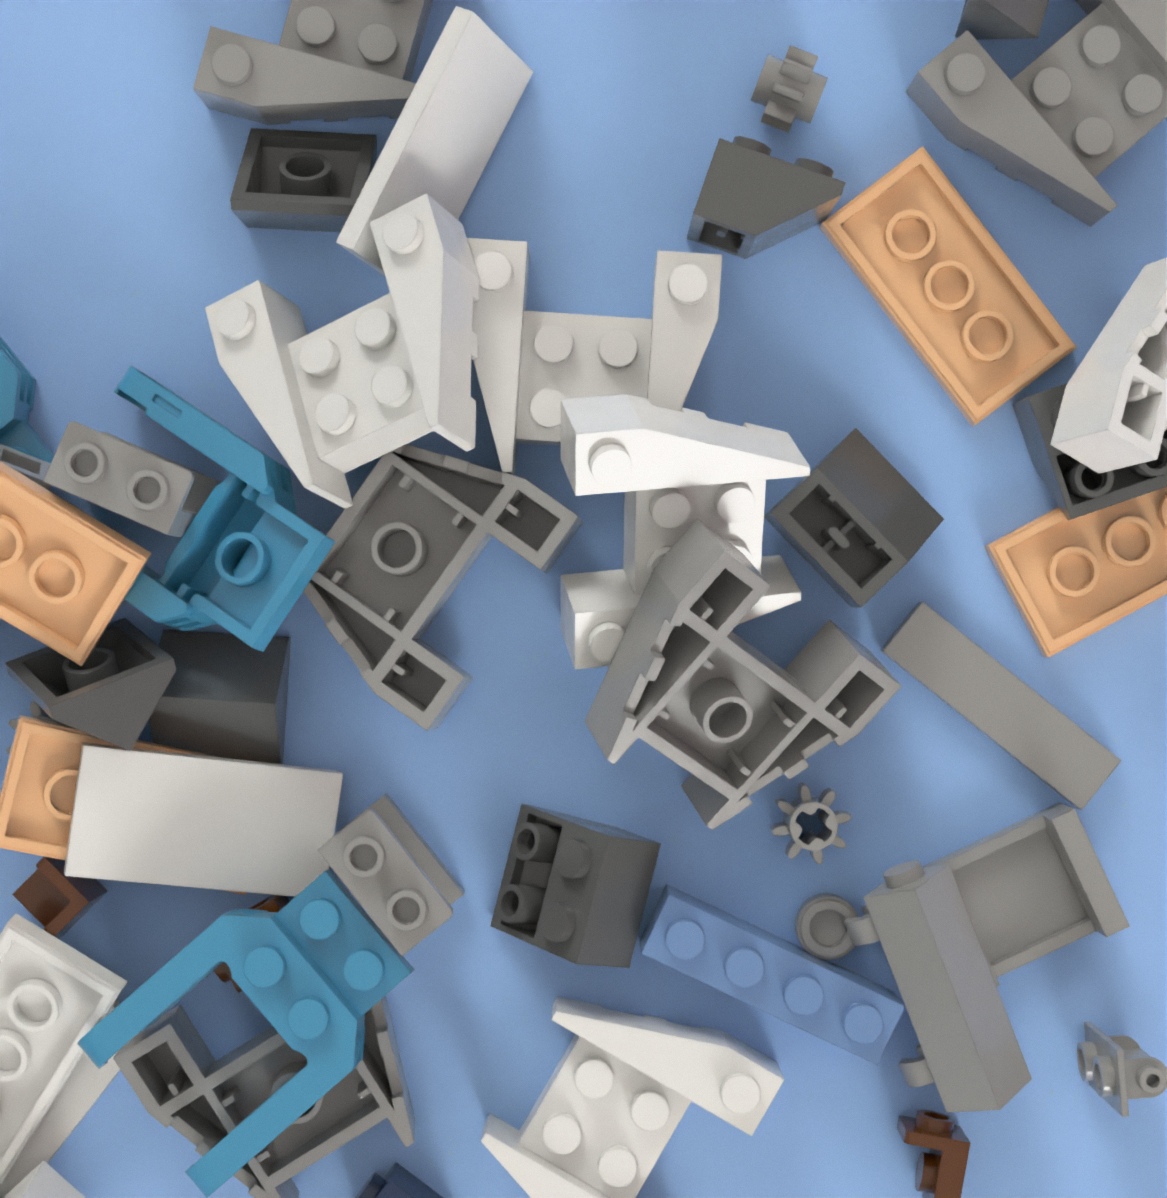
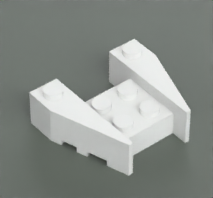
(542, 357)
(372, 374)
(1118, 395)
(671, 474)
(622, 1099)

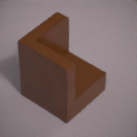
(56, 898)

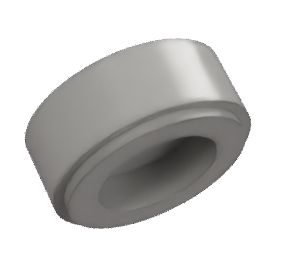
(822, 926)

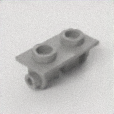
(1119, 1068)

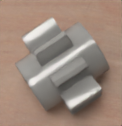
(789, 88)
(810, 840)

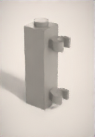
(945, 988)

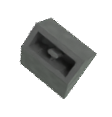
(759, 199)
(1071, 483)
(855, 519)
(575, 887)

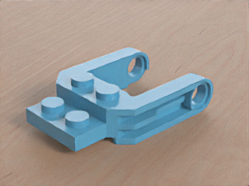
(246, 546)
(309, 975)

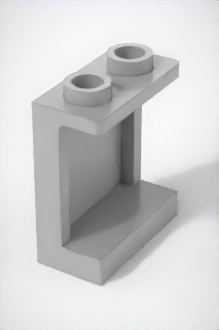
(128, 479)
(393, 874)
(1034, 889)

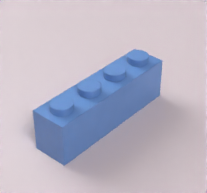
(771, 974)

